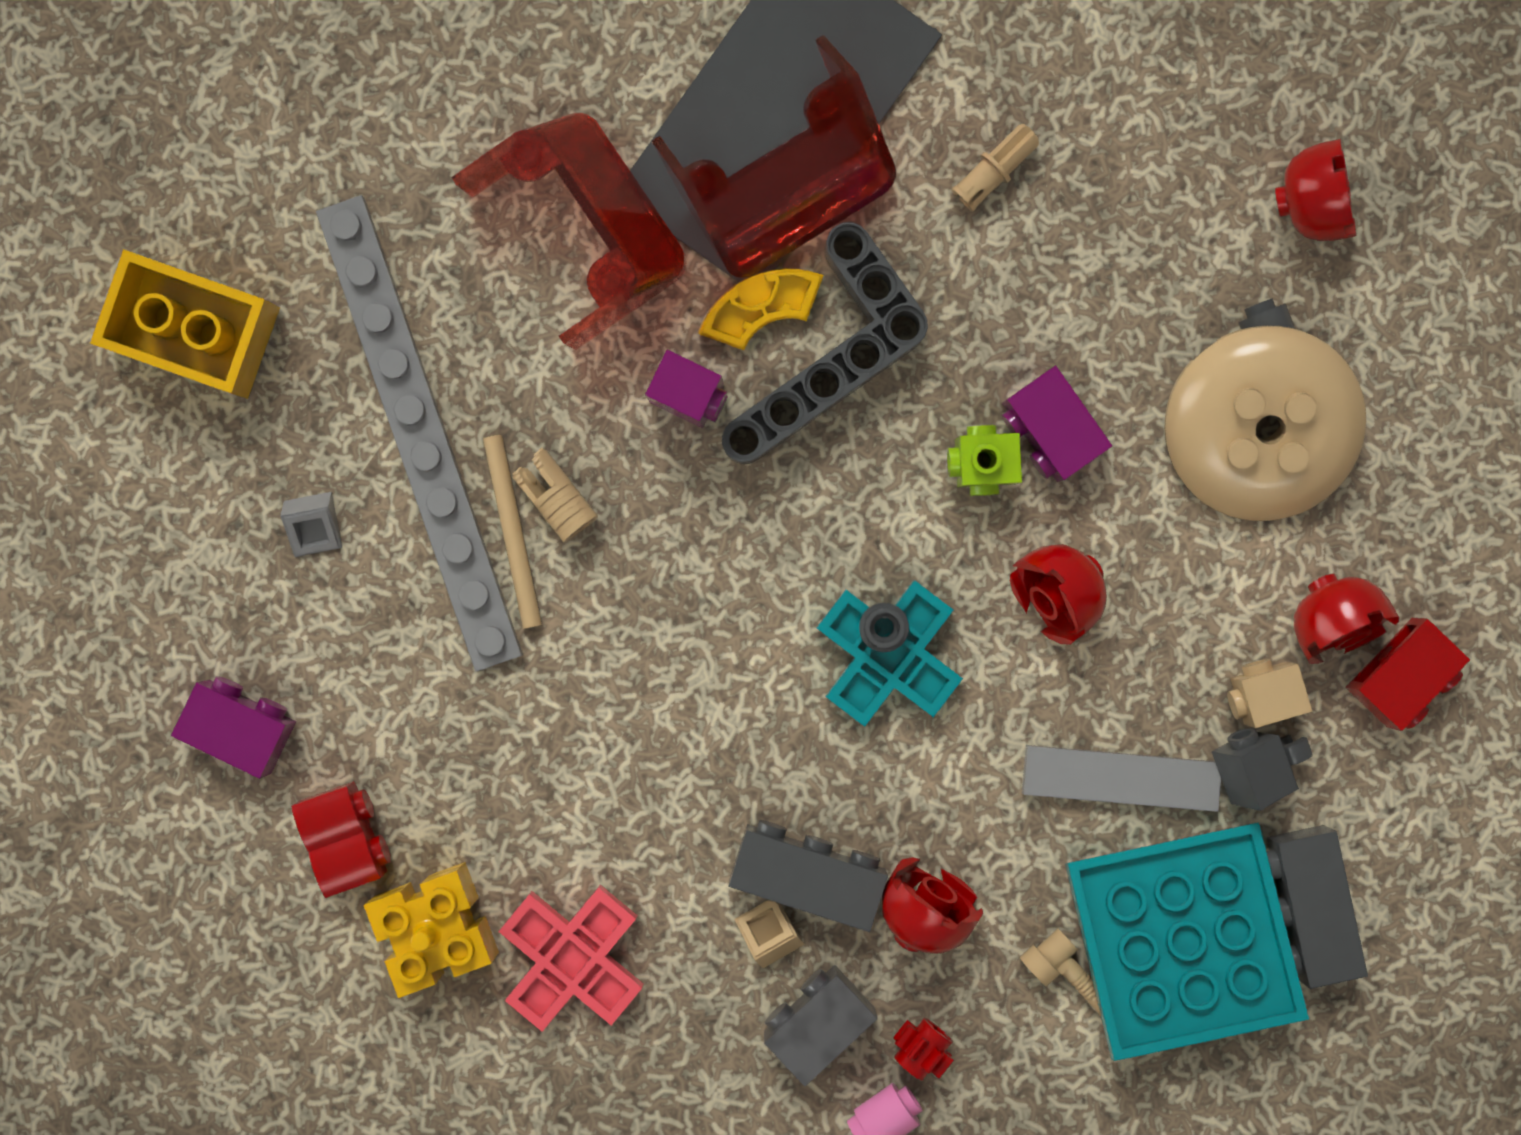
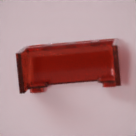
(796, 186)
(642, 248)

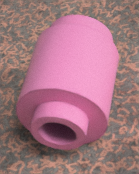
(887, 1113)

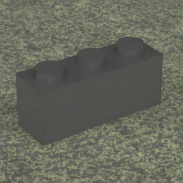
(809, 875)
(1317, 906)

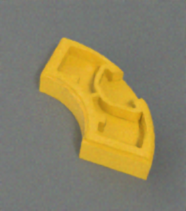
(758, 302)

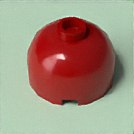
(1318, 193)
(1070, 595)
(1341, 615)
(933, 916)

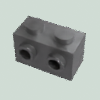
(818, 1024)

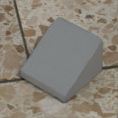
(311, 524)

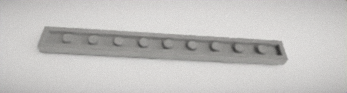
(419, 433)

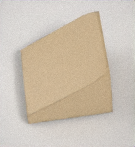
(768, 932)

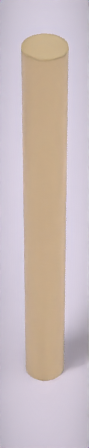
(512, 531)

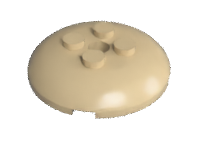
(1236, 385)

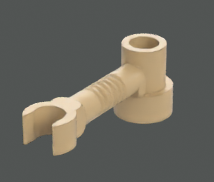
(1055, 958)

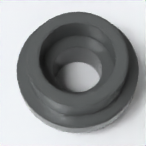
(895, 638)

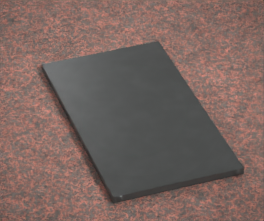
(757, 86)

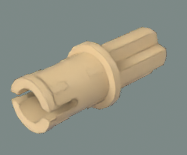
(996, 166)

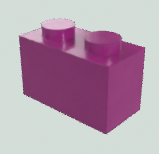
(687, 390)
(1055, 425)
(234, 726)

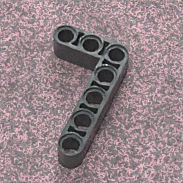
(838, 361)

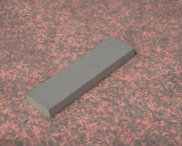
(1121, 778)

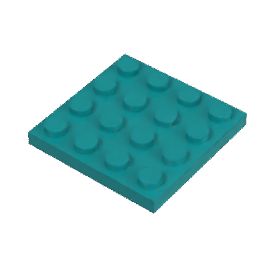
(1186, 942)

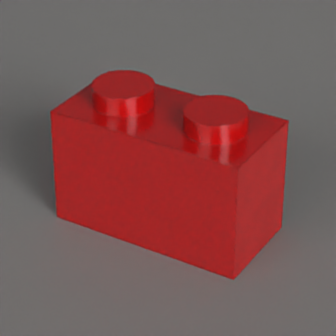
(1409, 674)

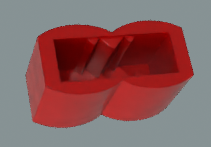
(341, 838)

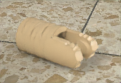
(562, 503)

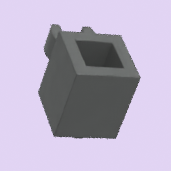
(1258, 767)

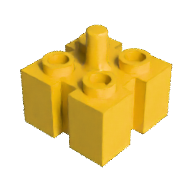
(431, 930)

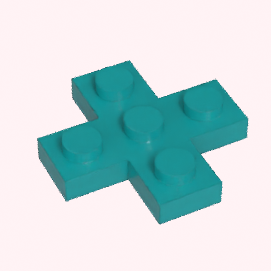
(908, 668)

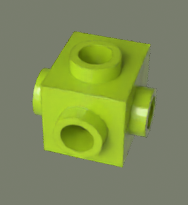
(1003, 457)

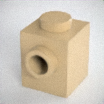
(1268, 693)

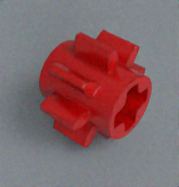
(923, 1049)

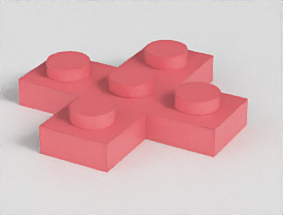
(571, 958)

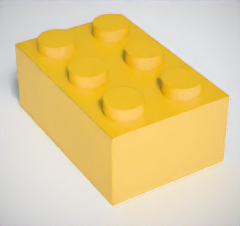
(185, 324)

